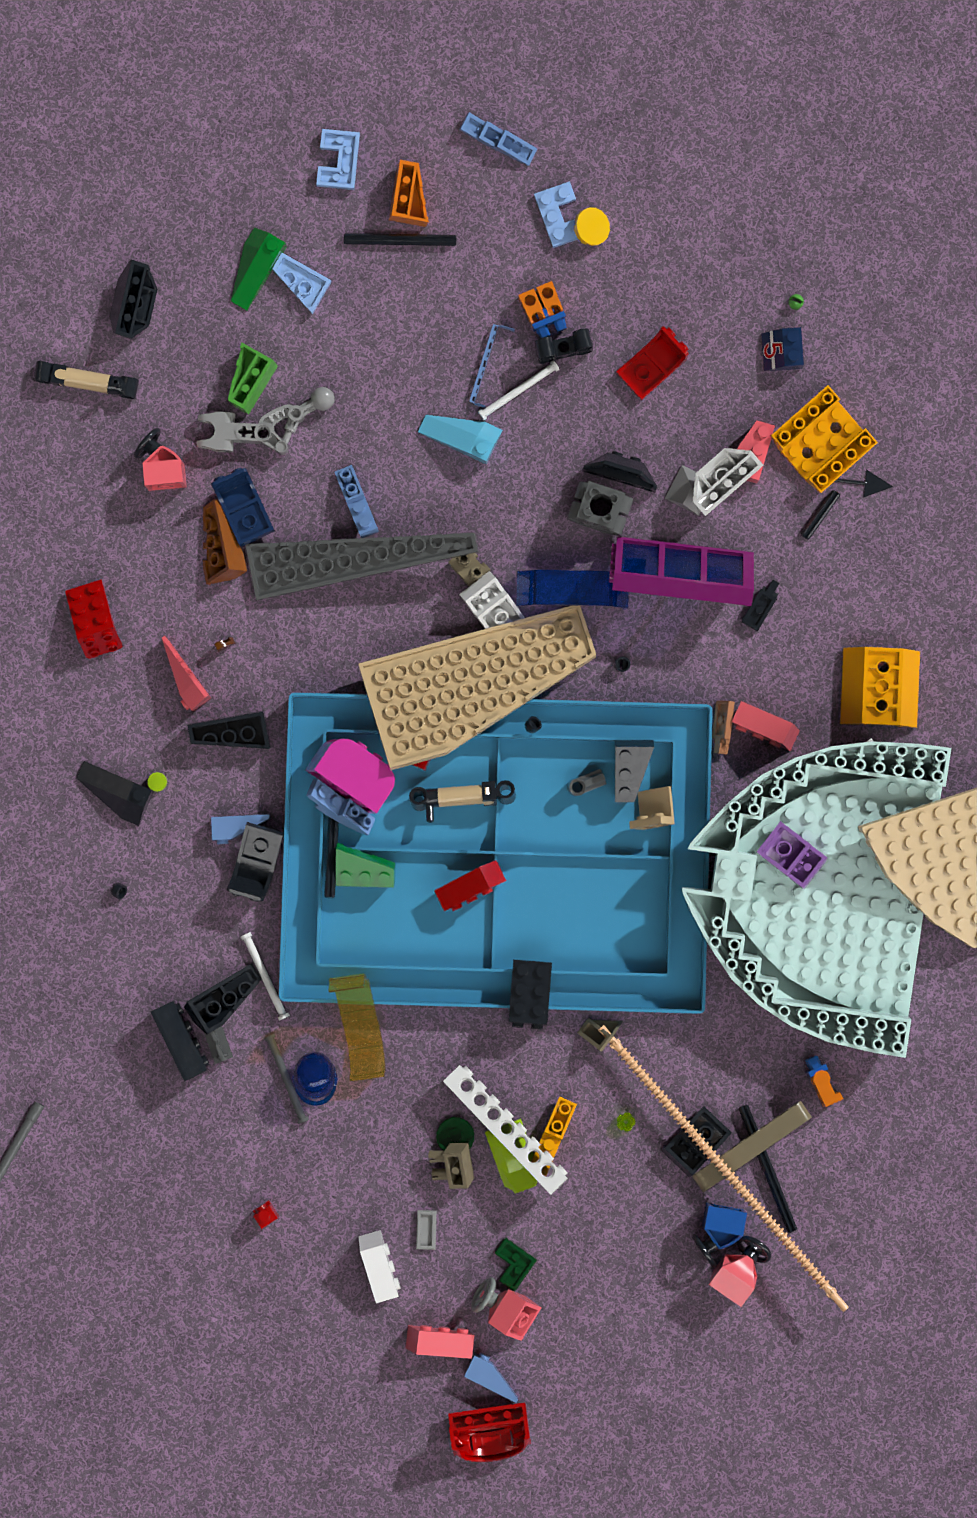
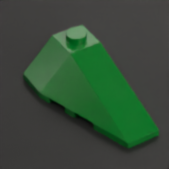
(255, 266)

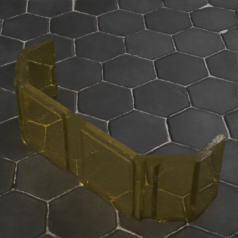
(360, 1026)

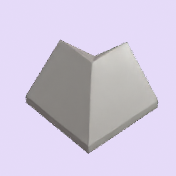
(682, 490)

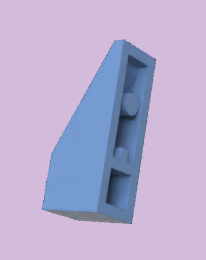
(231, 827)
(486, 1374)

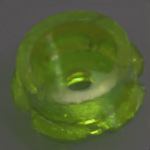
(626, 1127)

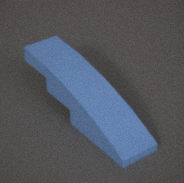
(498, 139)

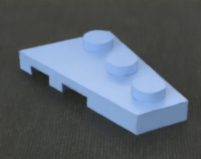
(302, 281)

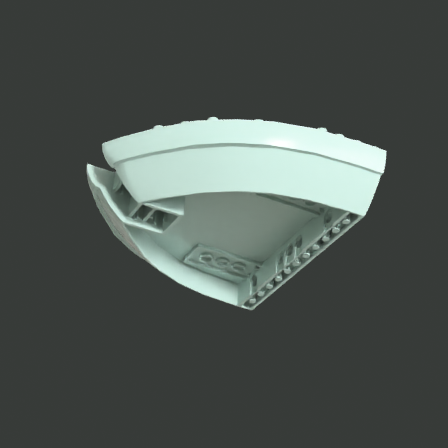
(847, 944)

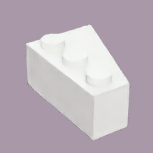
(378, 1267)

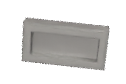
(426, 1229)

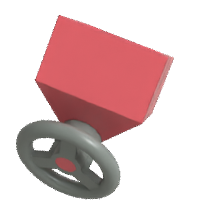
(508, 1311)

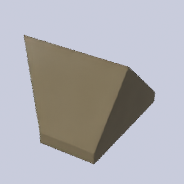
(590, 1032)

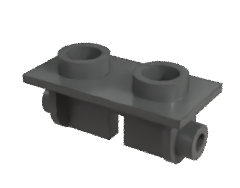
(219, 1045)

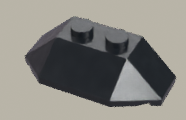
(133, 300)
(622, 470)

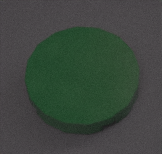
(455, 1131)

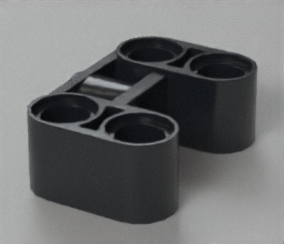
(579, 344)

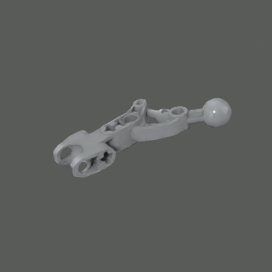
(228, 432)

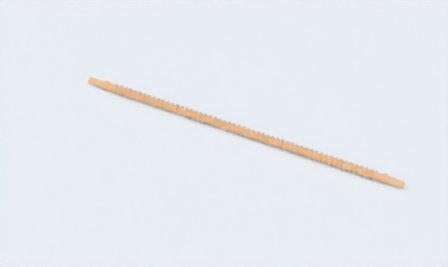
(829, 1290)

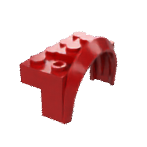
(493, 1444)

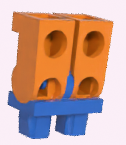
(543, 316)
(821, 1082)

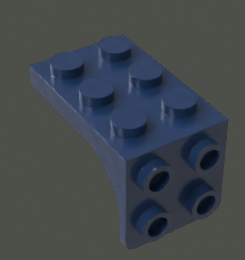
(242, 506)

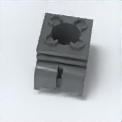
(609, 524)

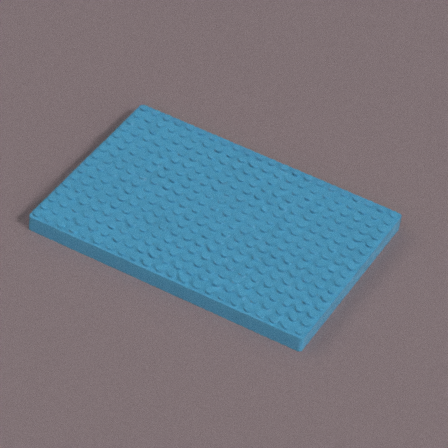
(577, 877)

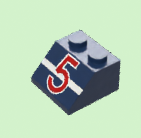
(782, 349)

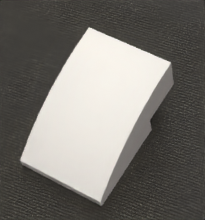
(490, 602)

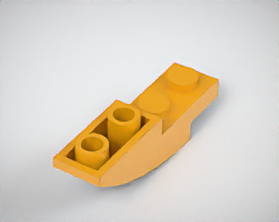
(555, 1129)

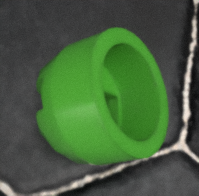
(795, 305)

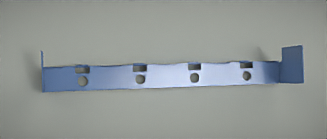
(480, 376)

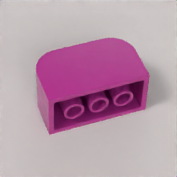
(353, 773)

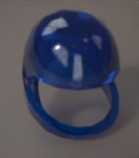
(314, 1078)

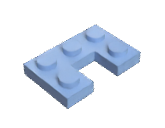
(345, 174)
(548, 204)

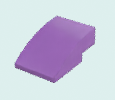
(792, 855)

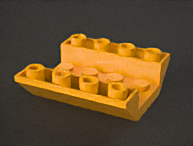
(830, 451)
(865, 685)

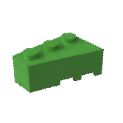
(250, 378)

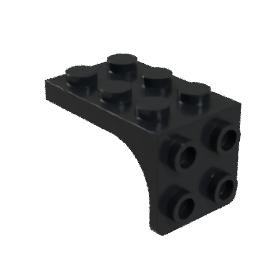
(255, 862)
(530, 994)

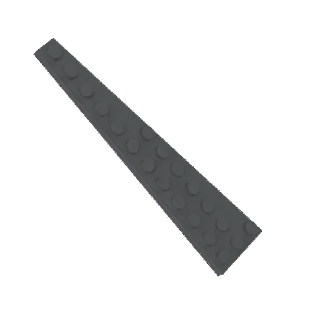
(307, 565)

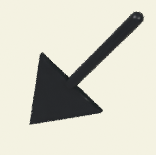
(872, 483)

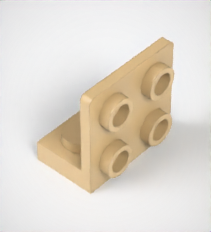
(654, 809)

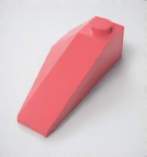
(188, 685)

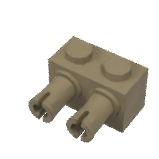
(468, 568)
(457, 1168)

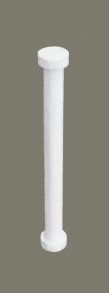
(518, 390)
(264, 975)

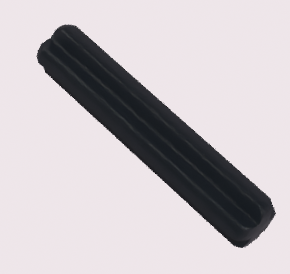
(820, 515)

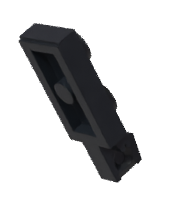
(761, 606)

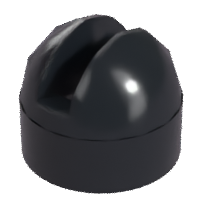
(625, 664)
(533, 725)
(118, 890)

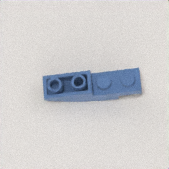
(356, 501)
(340, 809)

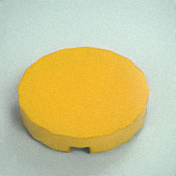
(591, 226)

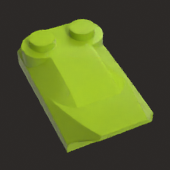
(512, 1172)

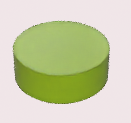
(157, 782)

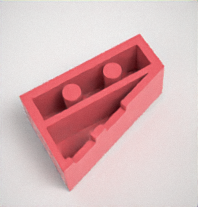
(758, 442)
(765, 726)
(439, 1341)

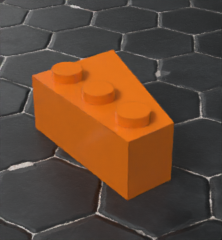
(408, 197)

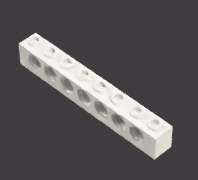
(455, 1081)

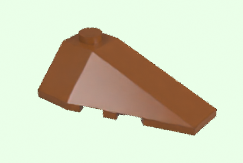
(224, 555)

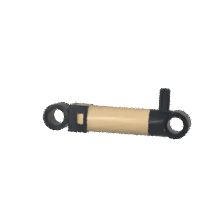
(64, 376)
(461, 795)

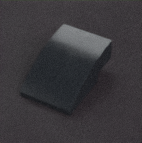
(685, 1152)

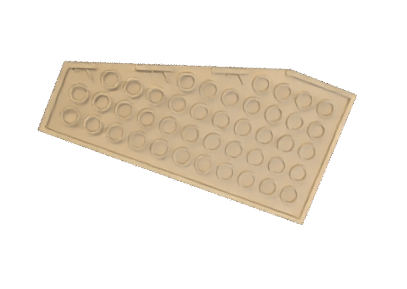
(458, 687)

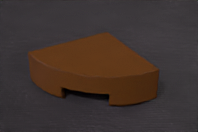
(221, 645)

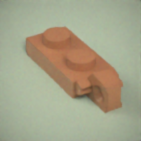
(722, 726)

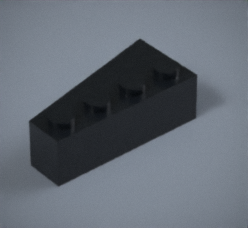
(240, 730)

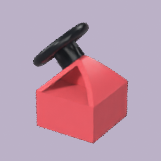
(163, 466)
(736, 1274)

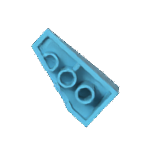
(466, 436)

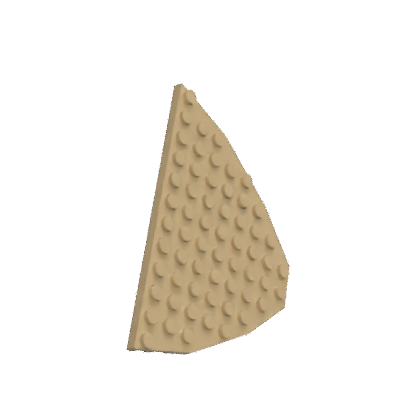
(933, 860)

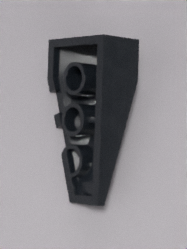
(119, 794)
(218, 1003)

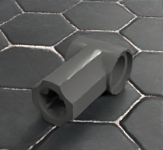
(588, 782)

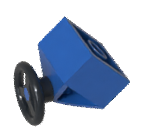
(723, 1225)

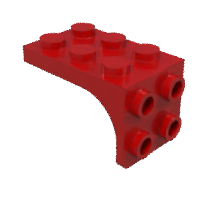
(653, 363)
(93, 619)

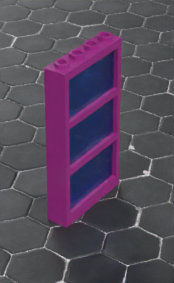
(682, 571)

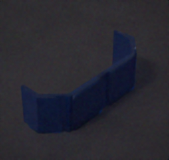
(568, 588)

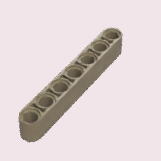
(754, 1144)

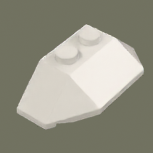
(723, 476)

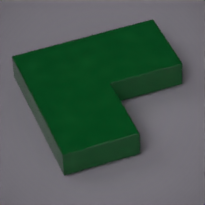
(519, 1261)

